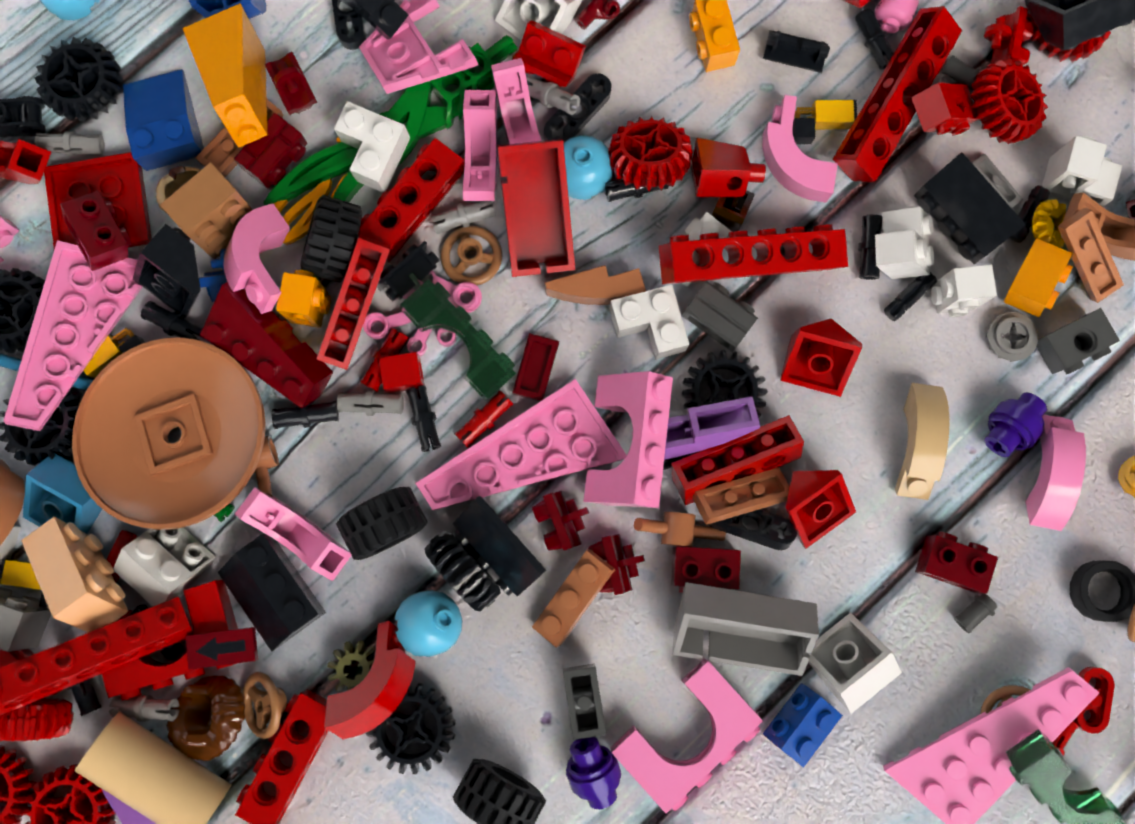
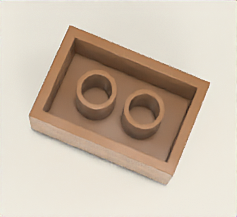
(207, 209)

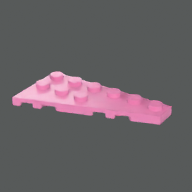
(68, 328)
(541, 444)

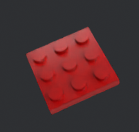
(116, 179)

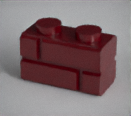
(272, 154)

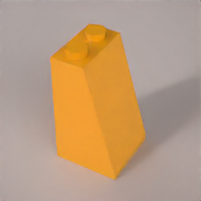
(232, 71)

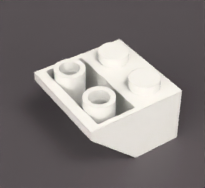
(163, 563)

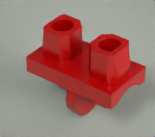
(1008, 36)

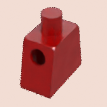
(723, 169)

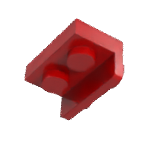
(549, 54)

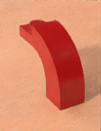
(22, 161)
(378, 694)

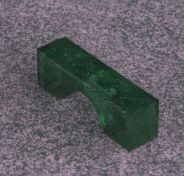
(431, 309)
(1045, 770)

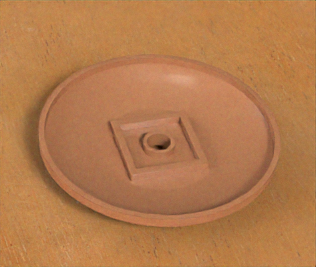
(126, 424)

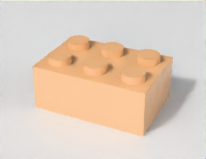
(74, 575)

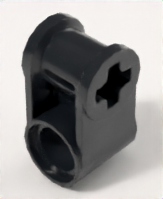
(21, 116)

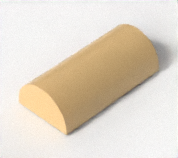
(151, 775)

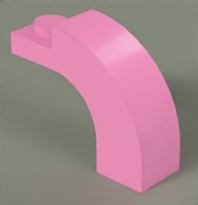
(515, 102)
(480, 145)
(788, 164)
(255, 233)
(1059, 476)
(294, 532)

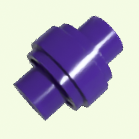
(1015, 424)
(593, 772)

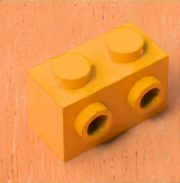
(714, 33)
(1038, 277)
(303, 299)

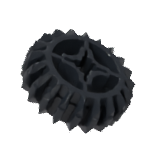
(61, 77)
(24, 307)
(715, 380)
(36, 450)
(462, 571)
(397, 721)

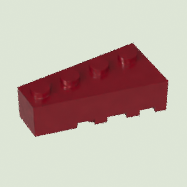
(265, 347)

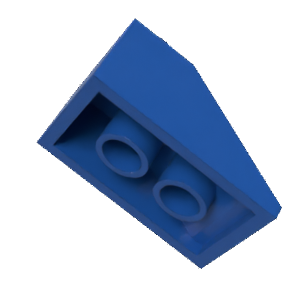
(161, 121)

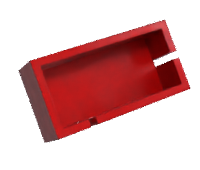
(536, 207)

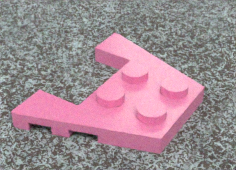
(407, 57)

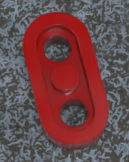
(1101, 705)

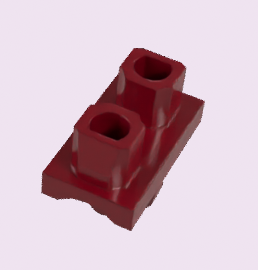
(291, 84)
(565, 518)
(621, 559)

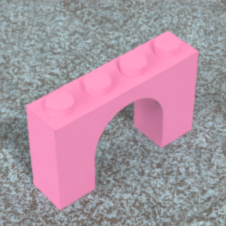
(639, 476)
(670, 779)

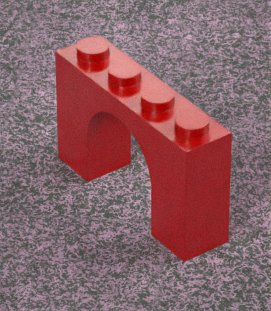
(209, 612)

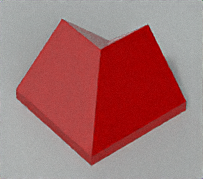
(821, 357)
(817, 503)

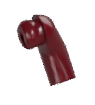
(597, 10)

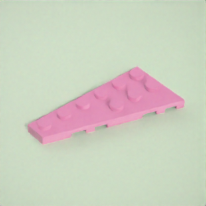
(969, 764)

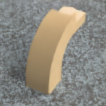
(927, 440)

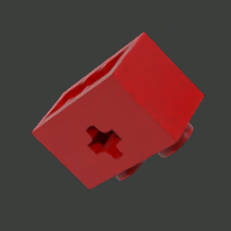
(945, 108)

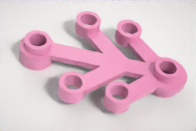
(400, 318)

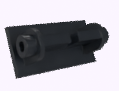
(796, 51)
(397, 278)

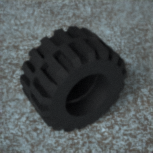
(331, 238)
(381, 522)
(497, 795)

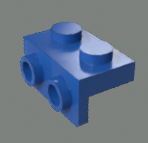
(802, 724)

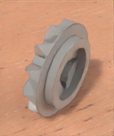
(1021, 327)

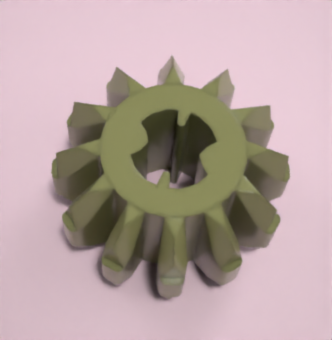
(347, 658)

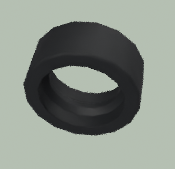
(1081, 599)

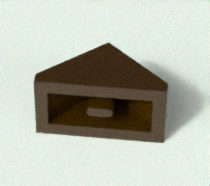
(733, 210)

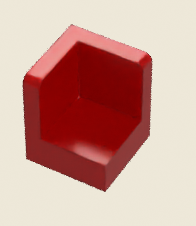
(401, 372)

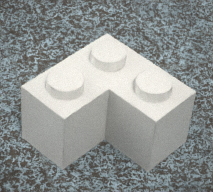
(379, 144)
(1082, 169)
(904, 245)
(655, 312)

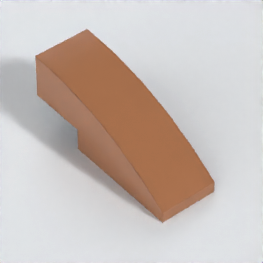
(595, 286)

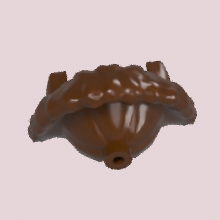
(207, 717)

